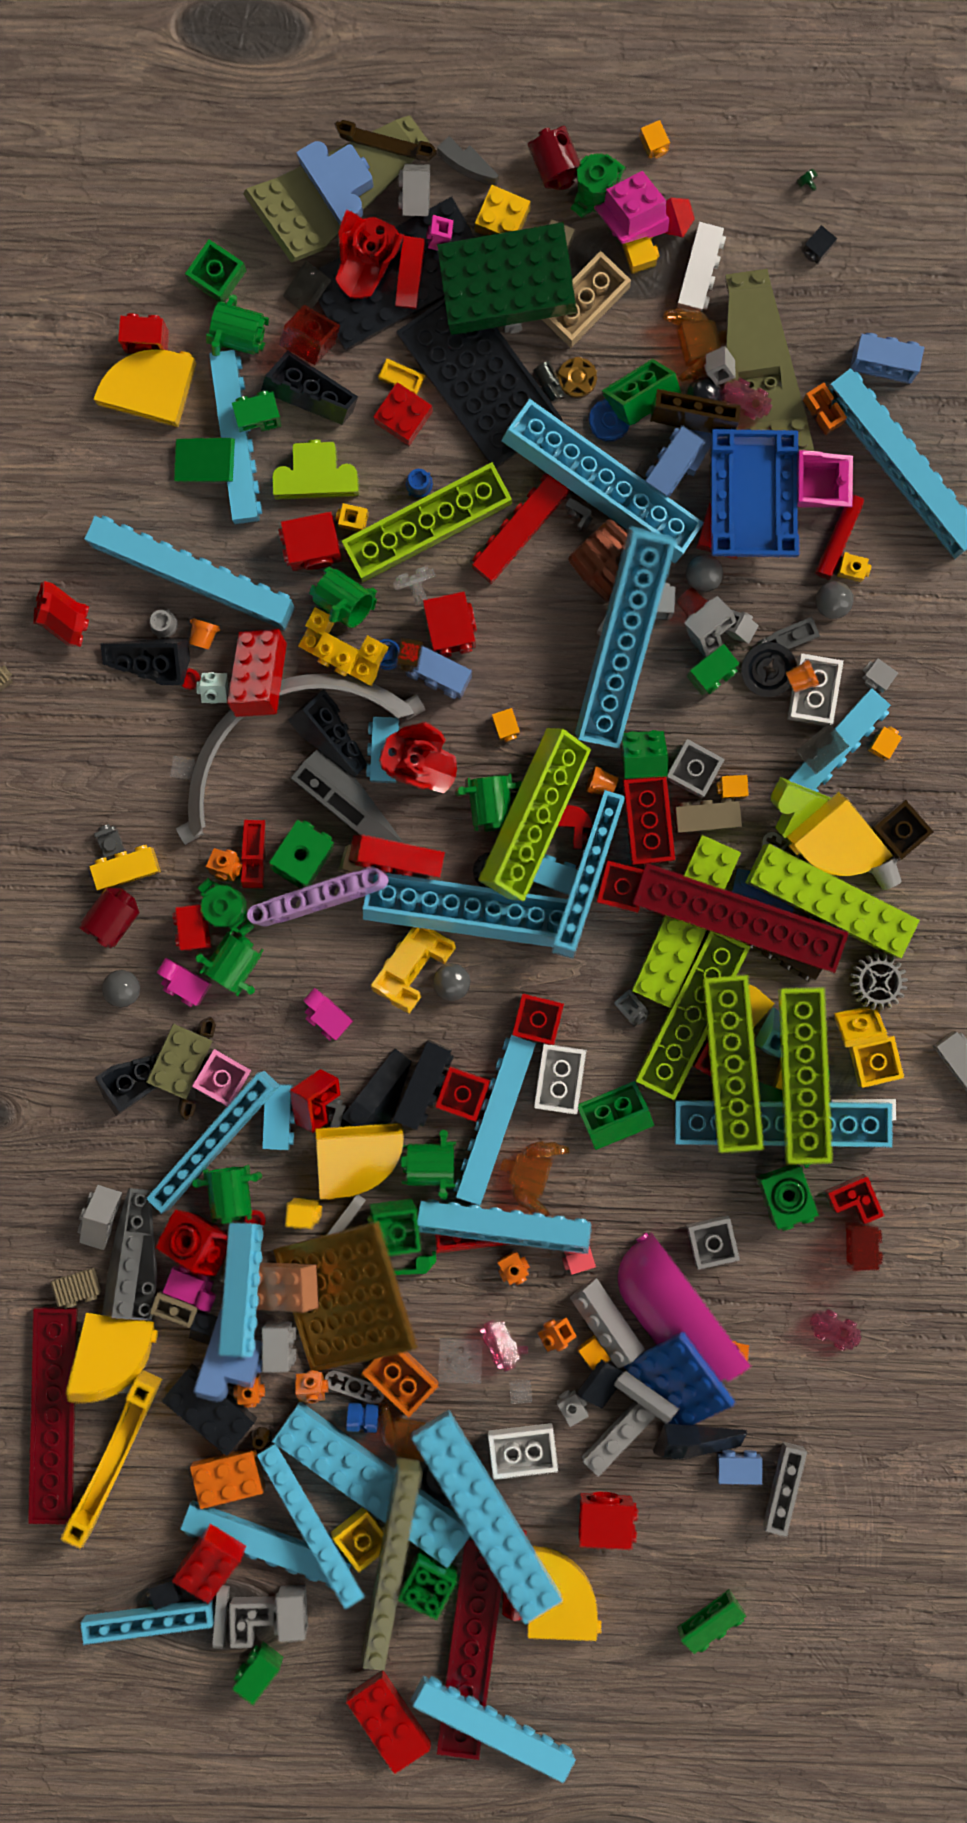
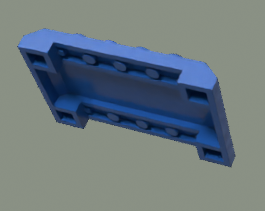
(754, 493)

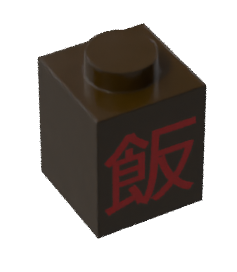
(409, 655)

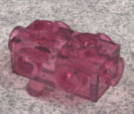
(740, 393)
(828, 1326)
(501, 1345)

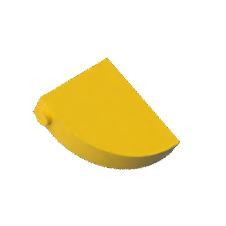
(149, 385)
(838, 840)
(356, 1158)
(109, 1356)
(577, 1613)

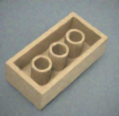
(595, 292)

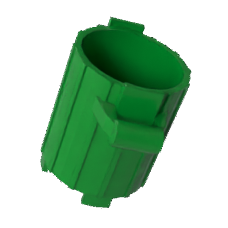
(595, 176)
(236, 328)
(343, 598)
(489, 800)
(224, 907)
(231, 963)
(430, 1165)
(228, 1192)

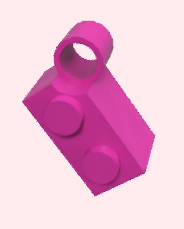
(183, 982)
(326, 1015)
(190, 1288)

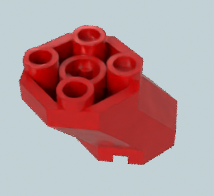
(60, 614)

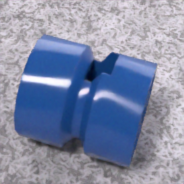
(390, 658)
(362, 1417)

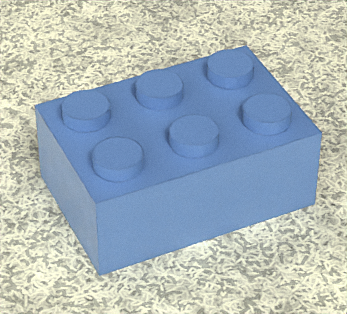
(887, 357)
(674, 460)
(442, 673)

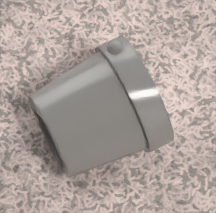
(163, 623)
(887, 874)

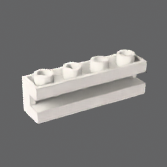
(700, 267)

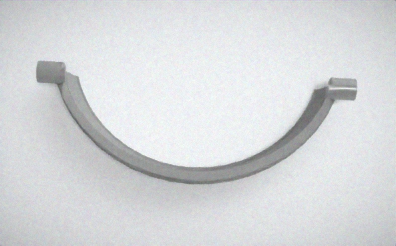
(386, 699)

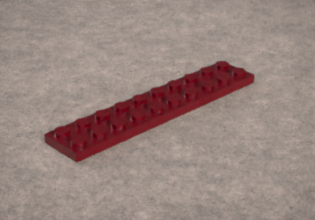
(740, 918)
(52, 1416)
(471, 1645)

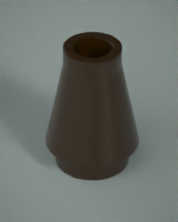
(261, 1433)

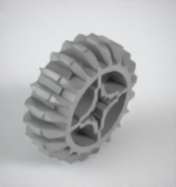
(892, 969)

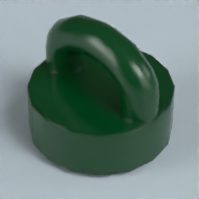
(807, 179)

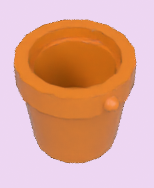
(202, 633)
(802, 677)
(600, 781)

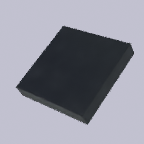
(600, 1384)

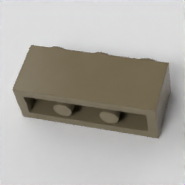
(707, 816)

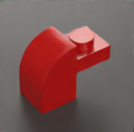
(578, 819)

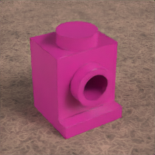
(439, 231)

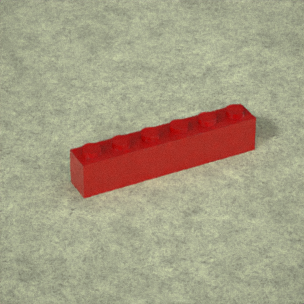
(520, 528)

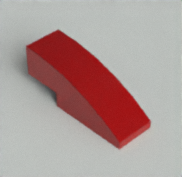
(410, 272)
(253, 854)

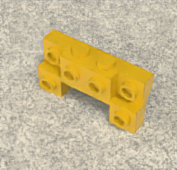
(358, 663)
(406, 964)

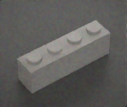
(954, 1054)
(607, 1323)
(617, 1438)
(784, 1489)

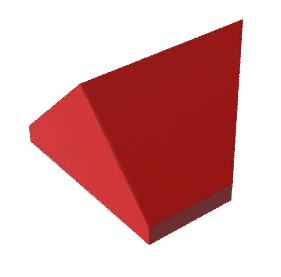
(679, 215)

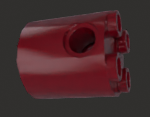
(555, 158)
(110, 916)

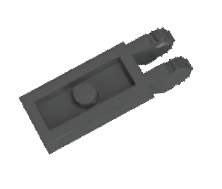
(795, 634)

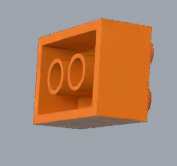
(401, 1380)
(227, 1478)

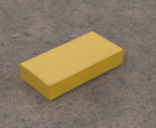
(395, 372)

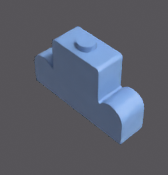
(337, 177)
(221, 1369)

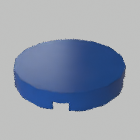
(605, 422)

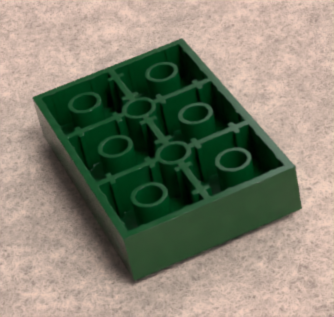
(507, 278)

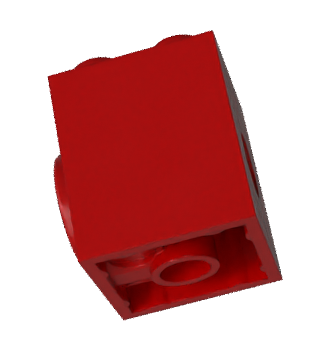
(310, 542)
(451, 624)
(194, 1242)
(607, 1520)

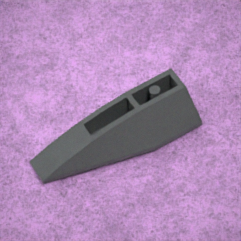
(343, 796)
(132, 1262)

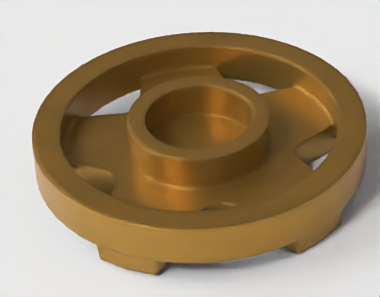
(577, 377)

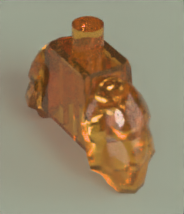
(697, 338)
(531, 1173)
(399, 1436)

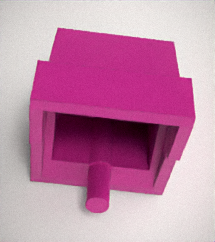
(634, 209)
(824, 480)

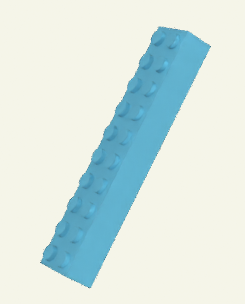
(902, 461)
(598, 477)
(190, 572)
(624, 637)
(465, 910)
(851, 1123)
(368, 1480)
(487, 1516)

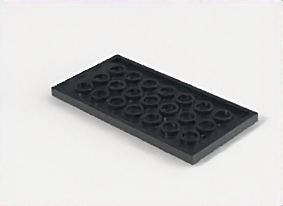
(371, 315)
(475, 377)

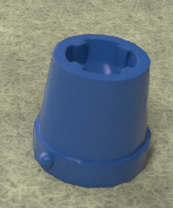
(419, 483)

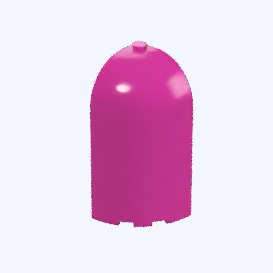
(669, 1306)

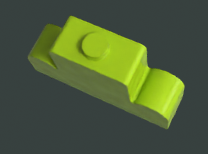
(315, 474)
(795, 803)

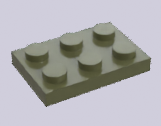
(179, 1061)

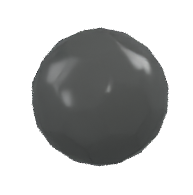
(704, 573)
(834, 600)
(451, 982)
(121, 988)

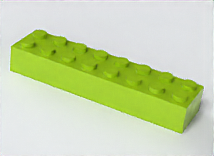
(427, 522)
(535, 814)
(832, 901)
(677, 940)
(685, 1023)
(732, 1064)
(805, 1075)

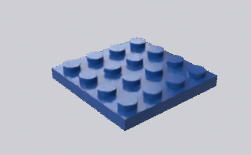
(682, 1378)

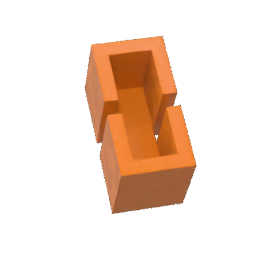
(818, 402)

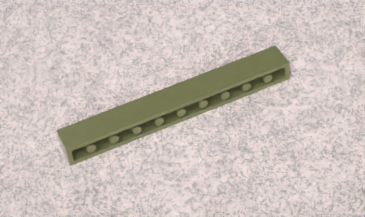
(390, 1564)

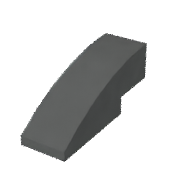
(467, 162)

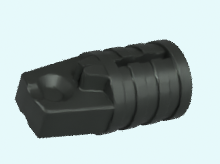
(549, 381)

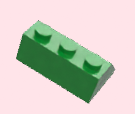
(634, 393)
(615, 1115)
(711, 1622)

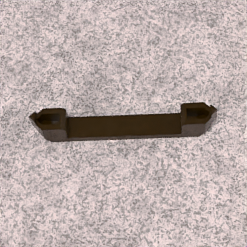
(347, 131)
(187, 1106)

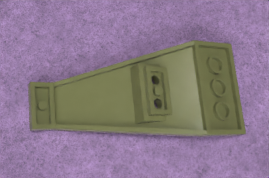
(298, 213)
(762, 355)

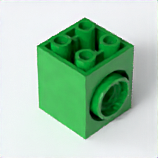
(306, 842)
(797, 1206)
(398, 1225)
(427, 1585)

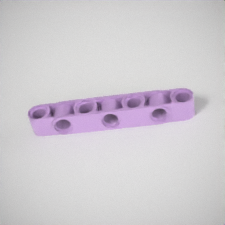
(317, 897)

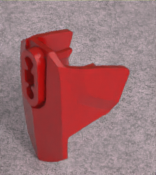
(359, 267)
(429, 763)

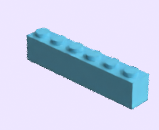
(852, 728)
(241, 1290)
(147, 1621)

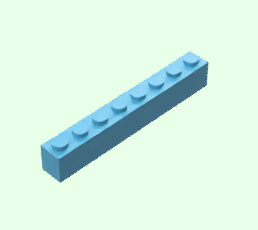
(227, 388)
(588, 874)
(495, 1119)
(213, 1141)
(504, 1227)
(310, 1526)
(260, 1541)
(493, 1729)

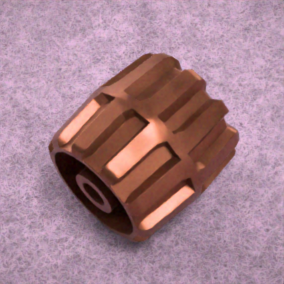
(600, 558)

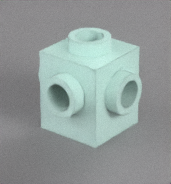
(213, 688)

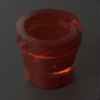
(691, 602)

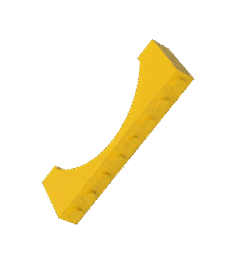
(97, 1493)

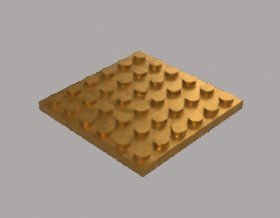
(358, 1299)

